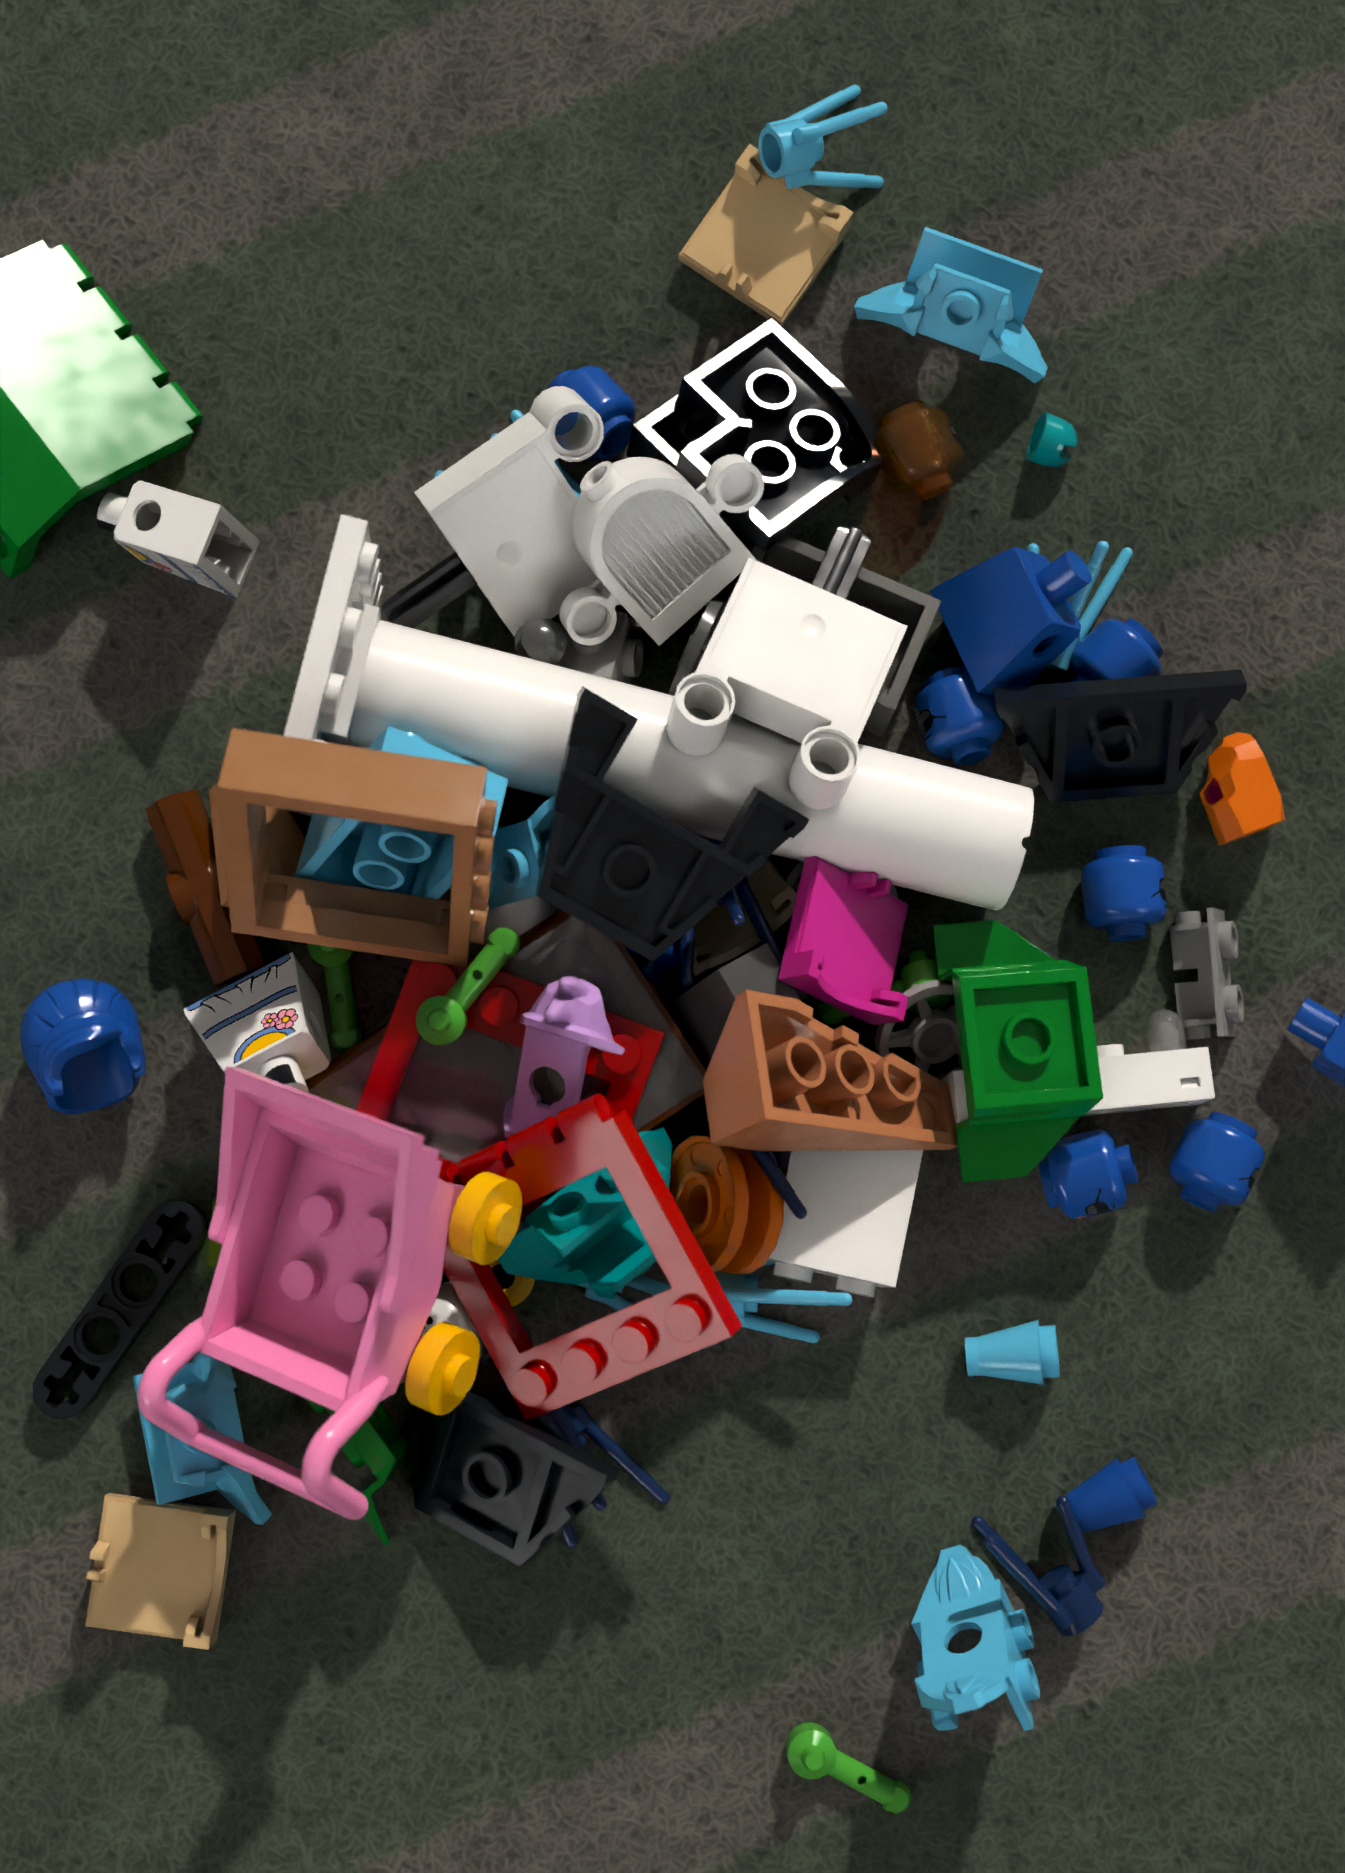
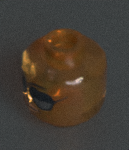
(918, 450)

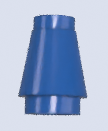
(1112, 1496)

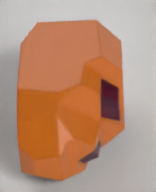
(1240, 790)

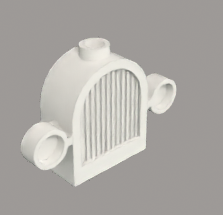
(655, 543)

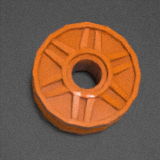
(726, 1204)

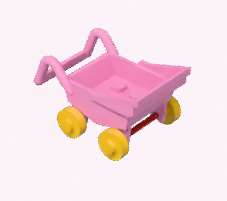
(330, 1275)

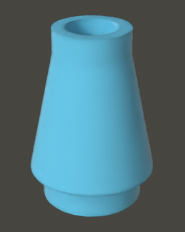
(1015, 1353)

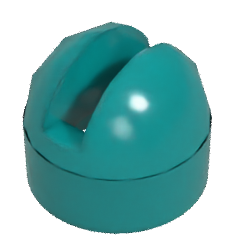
(1048, 441)

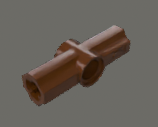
(189, 851)

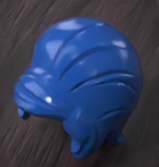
(83, 1045)

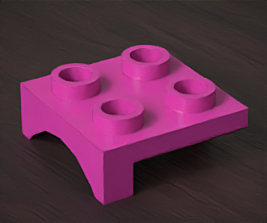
(846, 942)

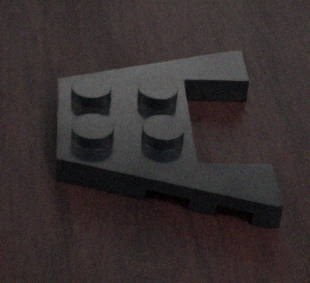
(630, 865)

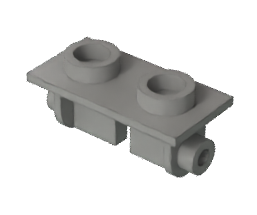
(1207, 949)

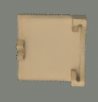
(765, 239)
(160, 1569)

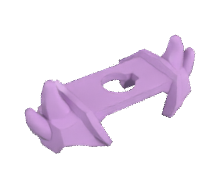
(559, 1036)

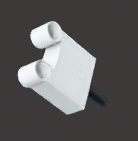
(508, 519)
(794, 664)

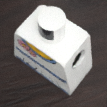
(180, 535)
(266, 1024)

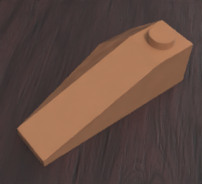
(809, 1087)

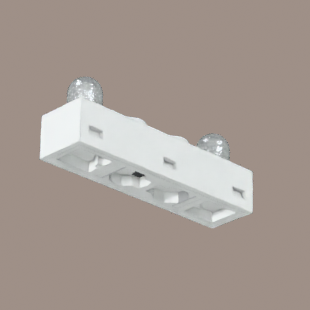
(1135, 1082)

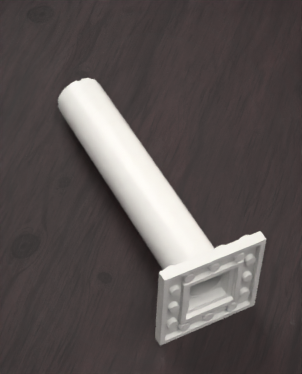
(514, 714)

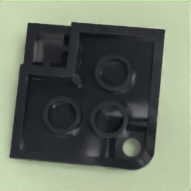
(778, 412)

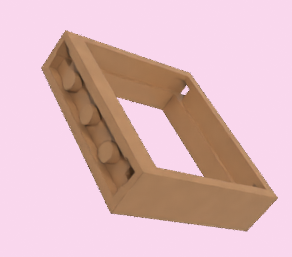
(363, 787)

